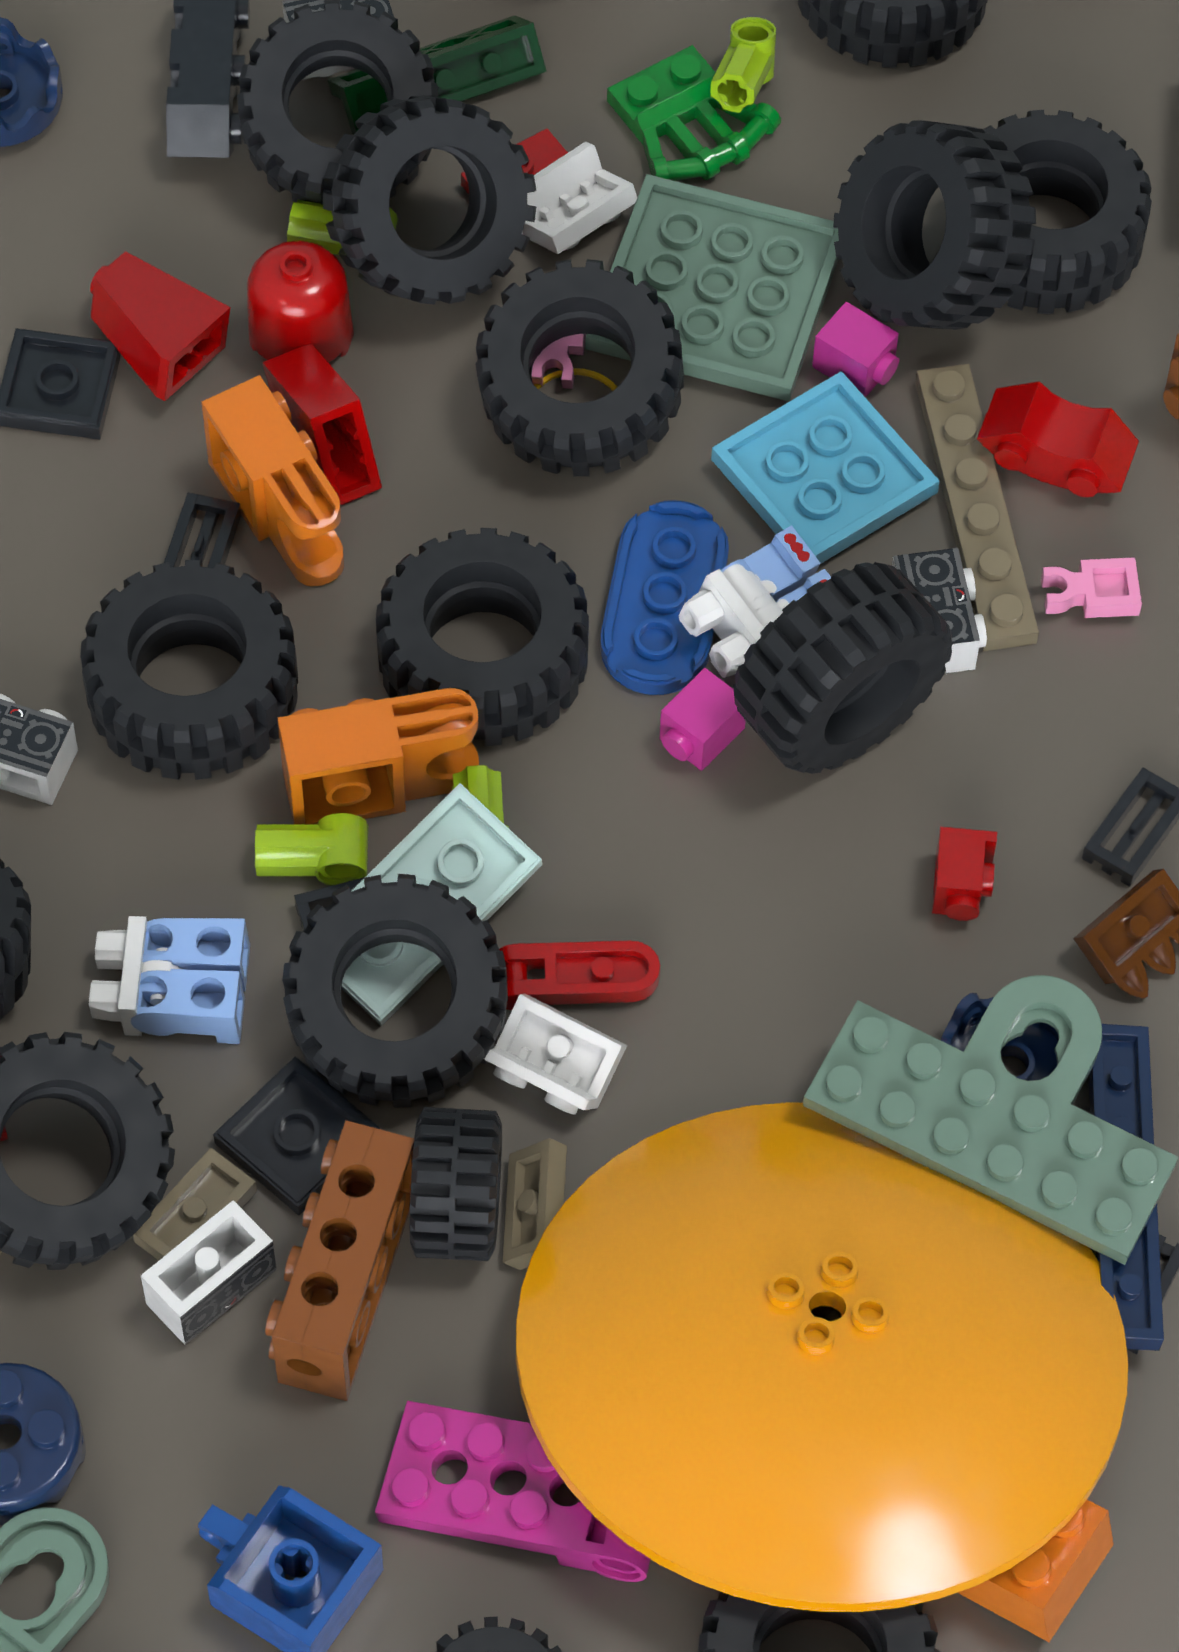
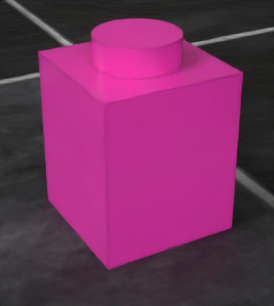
(857, 347)
(700, 720)

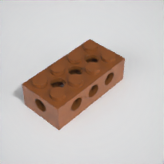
(343, 1261)

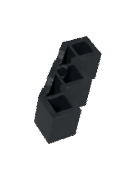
(205, 77)

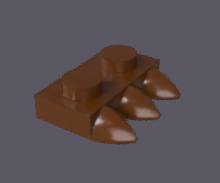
(1135, 931)

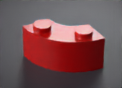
(1058, 440)

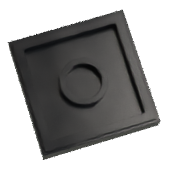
(58, 383)
(286, 1131)

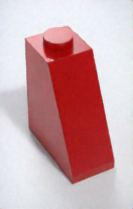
(157, 322)
(330, 416)

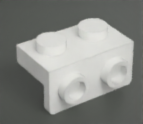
(575, 199)
(555, 1055)

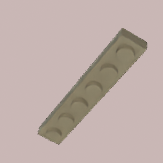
(976, 505)

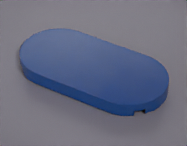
(655, 572)

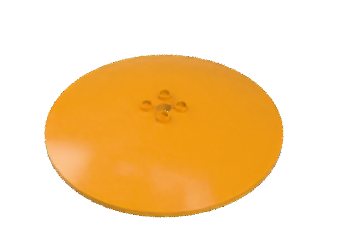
(796, 1451)

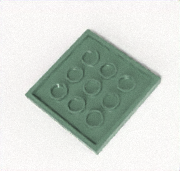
(736, 278)

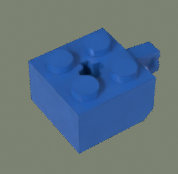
(286, 1539)

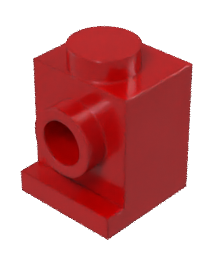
(963, 871)

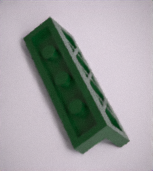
(461, 65)

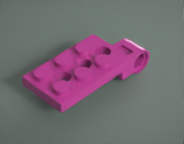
(473, 1507)

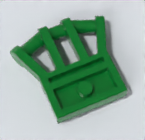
(674, 94)

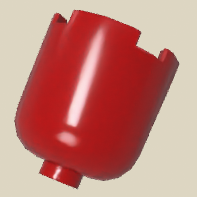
(299, 300)

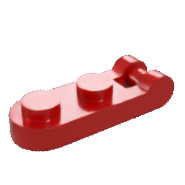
(582, 972)

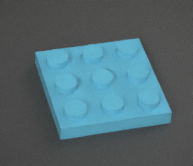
(825, 468)

